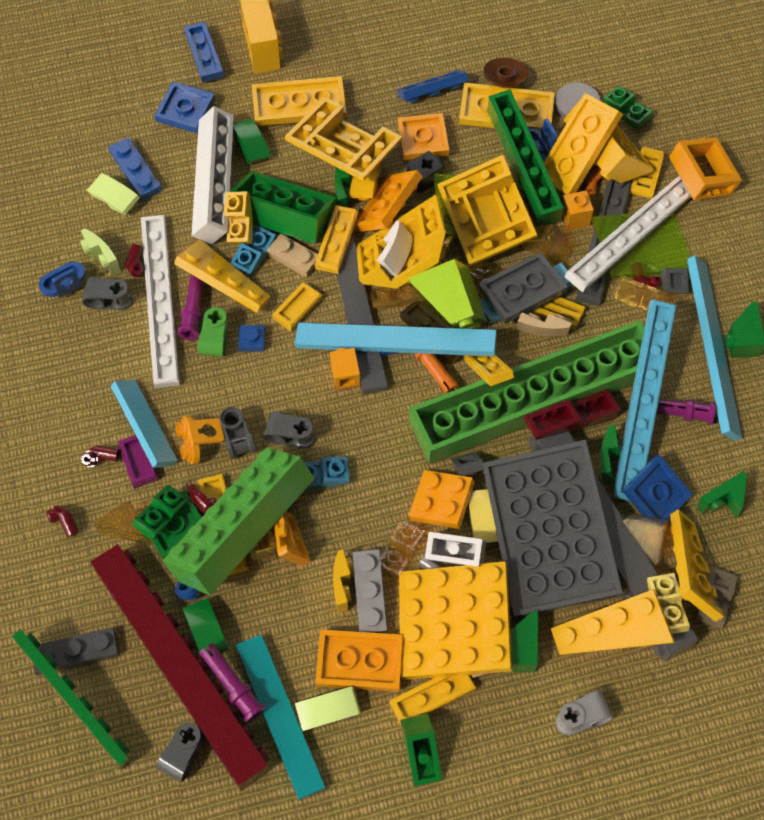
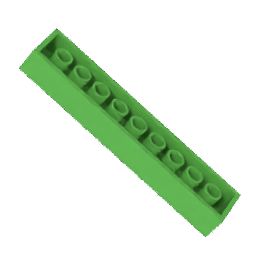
(487, 412)

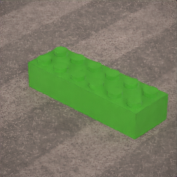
(238, 520)

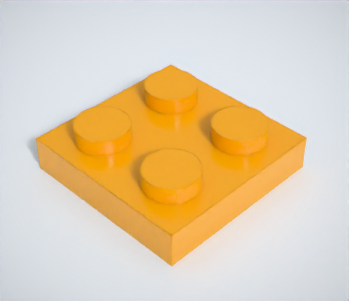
(422, 135)
(441, 499)

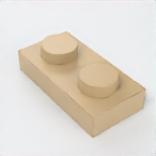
(292, 255)

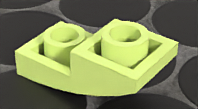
(113, 194)
(99, 251)
(327, 708)

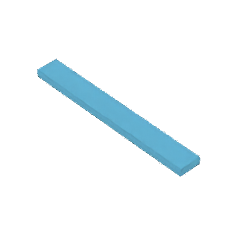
(396, 339)
(714, 349)
(645, 394)

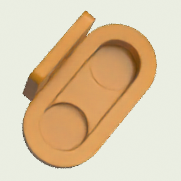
(188, 430)

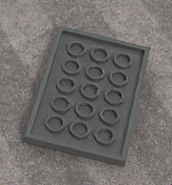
(551, 529)

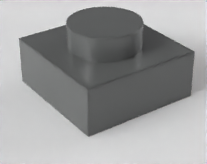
(675, 280)
(467, 465)

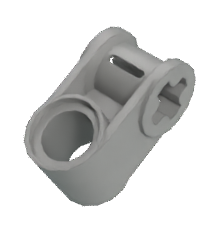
(587, 711)

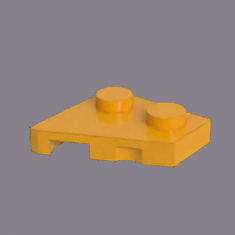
(289, 540)

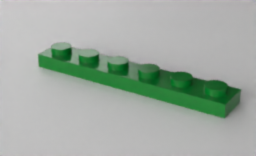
(81, 706)

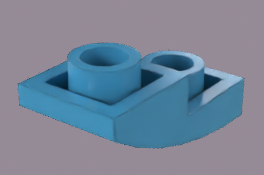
(251, 256)
(328, 472)

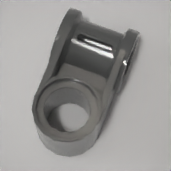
(103, 294)
(289, 430)
(236, 436)
(179, 754)

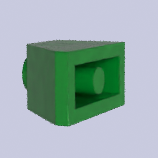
(746, 334)
(525, 644)
(421, 749)

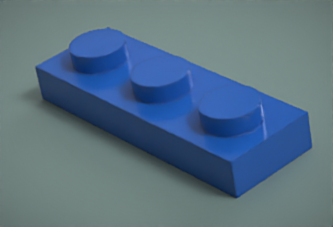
(203, 52)
(432, 86)
(135, 169)

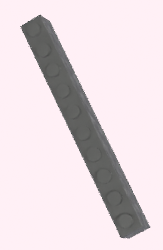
(630, 559)

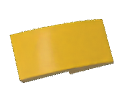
(365, 189)
(239, 216)
(341, 576)

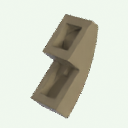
(725, 586)

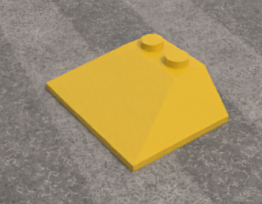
(341, 143)
(487, 210)
(428, 233)

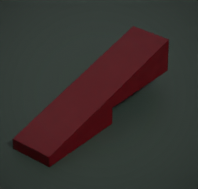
(572, 415)

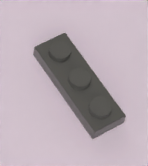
(81, 649)

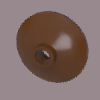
(506, 72)

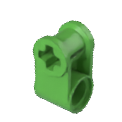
(213, 335)

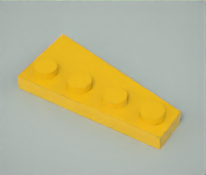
(220, 274)
(692, 566)
(619, 626)

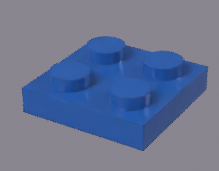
(184, 107)
(657, 490)

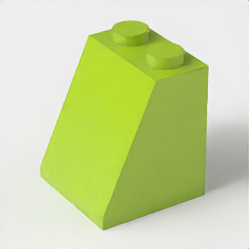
(452, 293)

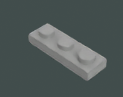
(369, 591)

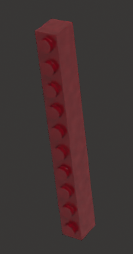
(180, 667)

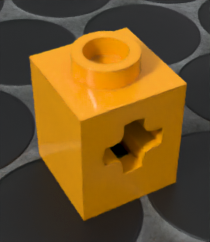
(577, 210)
(344, 368)

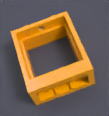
(697, 184)

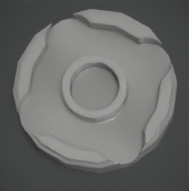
(570, 95)

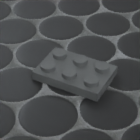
(522, 287)

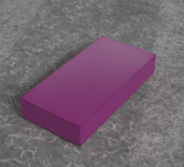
(137, 462)

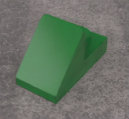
(729, 493)

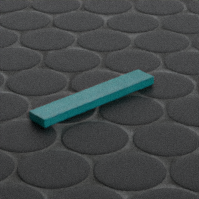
(280, 718)

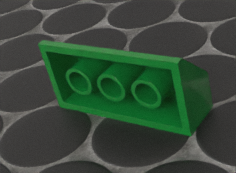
(287, 206)

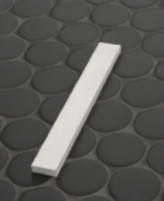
(628, 235)
(160, 302)

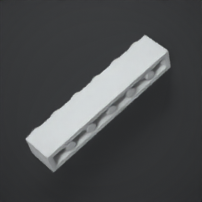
(212, 175)

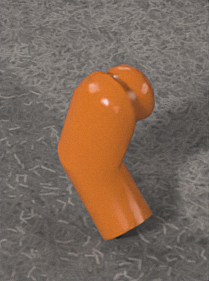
(591, 180)

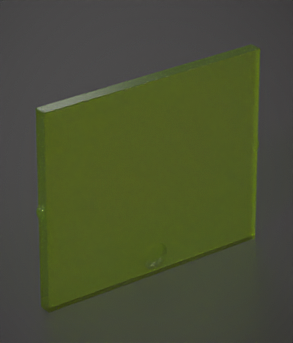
(656, 252)

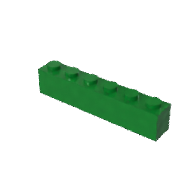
(524, 158)

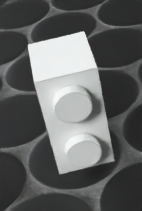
(455, 549)

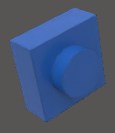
(251, 338)

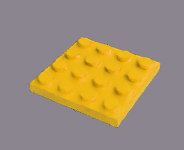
(455, 621)

